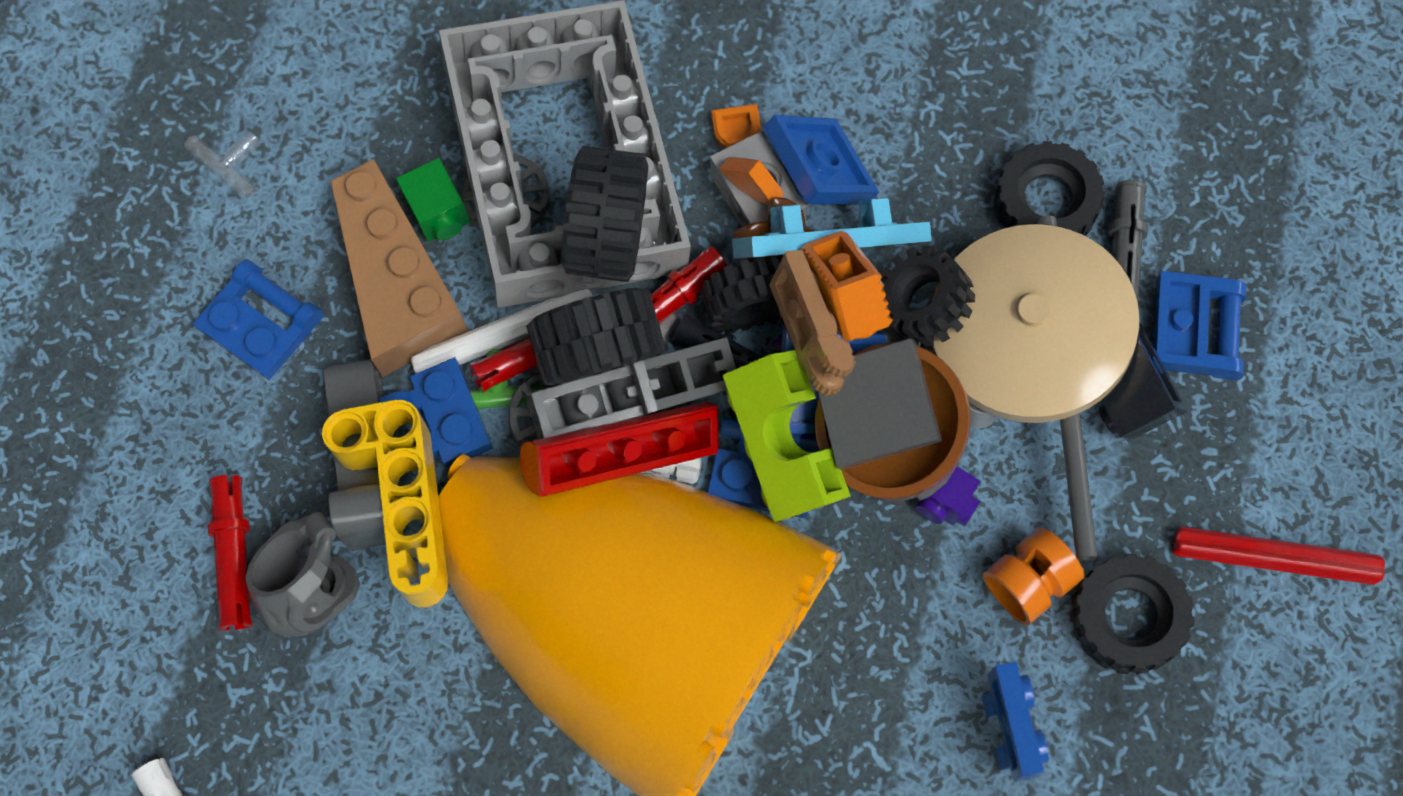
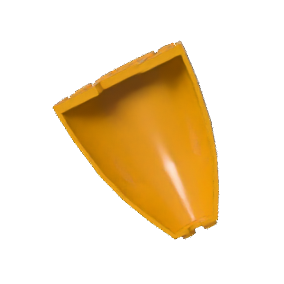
(628, 608)

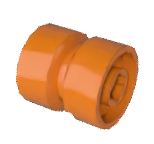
(1039, 571)

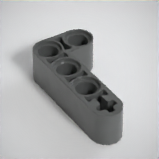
(357, 503)

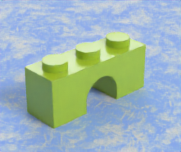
(764, 401)

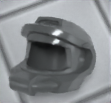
(296, 592)

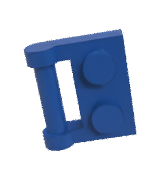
(1183, 323)
(248, 332)

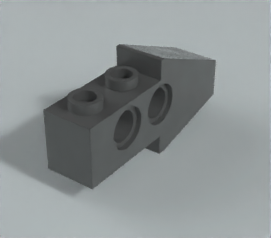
(632, 389)

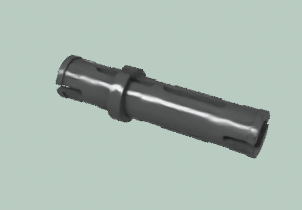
(1129, 229)

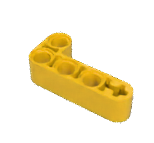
(399, 503)

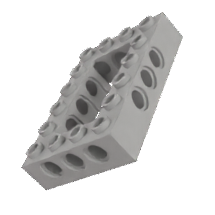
(543, 51)

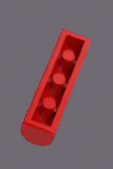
(619, 449)

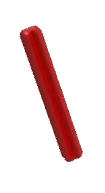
(1278, 555)

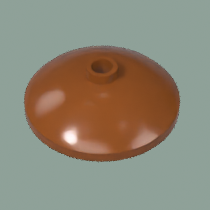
(923, 467)

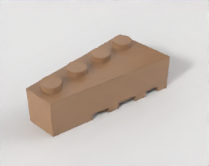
(393, 277)

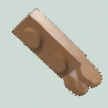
(811, 324)

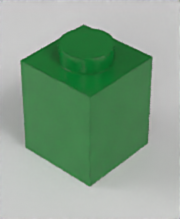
(434, 201)

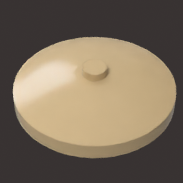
(1045, 325)

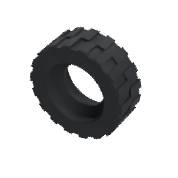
(1054, 161)
(1160, 586)

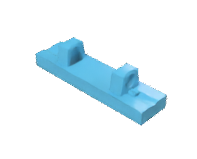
(873, 230)

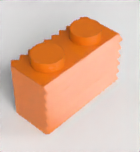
(848, 285)

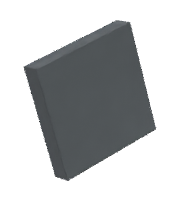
(881, 407)

